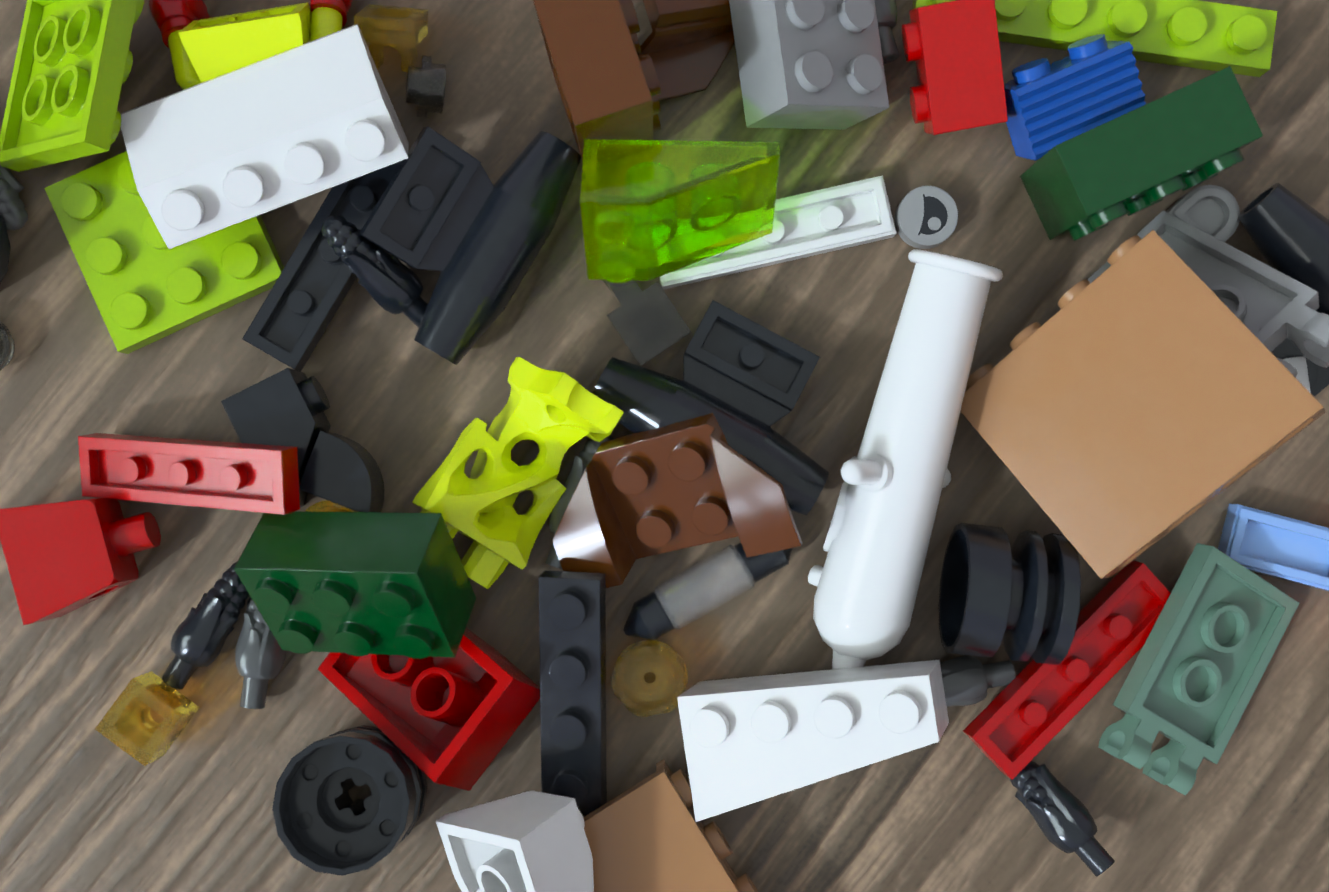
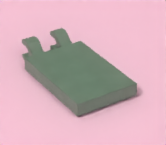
(1198, 668)

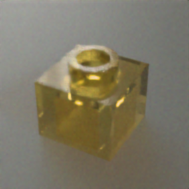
(130, 722)

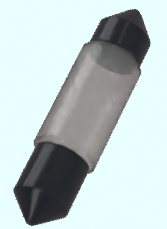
(700, 590)

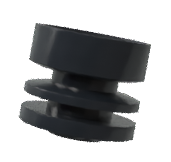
(1009, 594)
(323, 822)

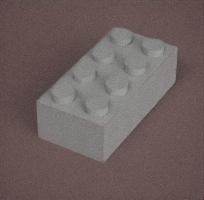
(808, 62)

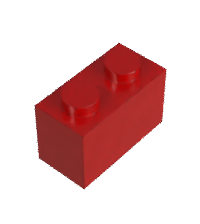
(955, 66)

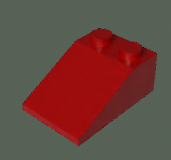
(440, 710)

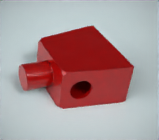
(71, 553)

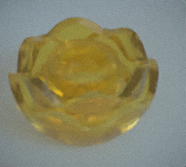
(643, 697)

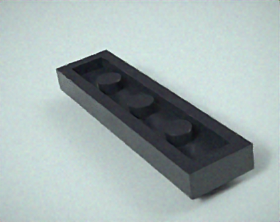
(314, 276)
(573, 686)

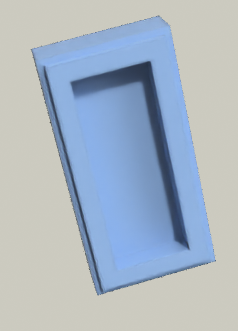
(1277, 545)

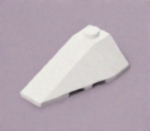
(519, 845)

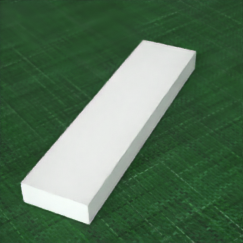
(804, 228)

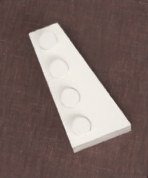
(799, 728)

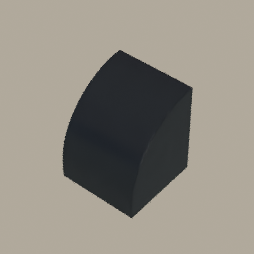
(343, 474)

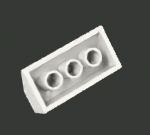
(262, 136)

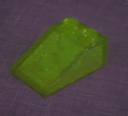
(672, 203)

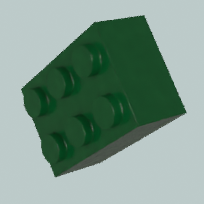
(1142, 157)
(358, 583)

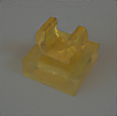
(393, 27)

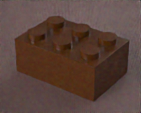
(598, 69)

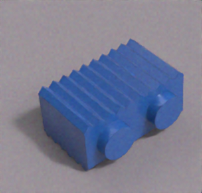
(1071, 94)

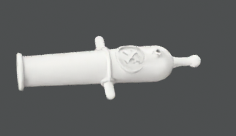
(897, 478)

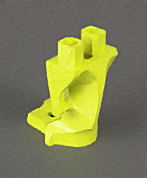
(540, 408)

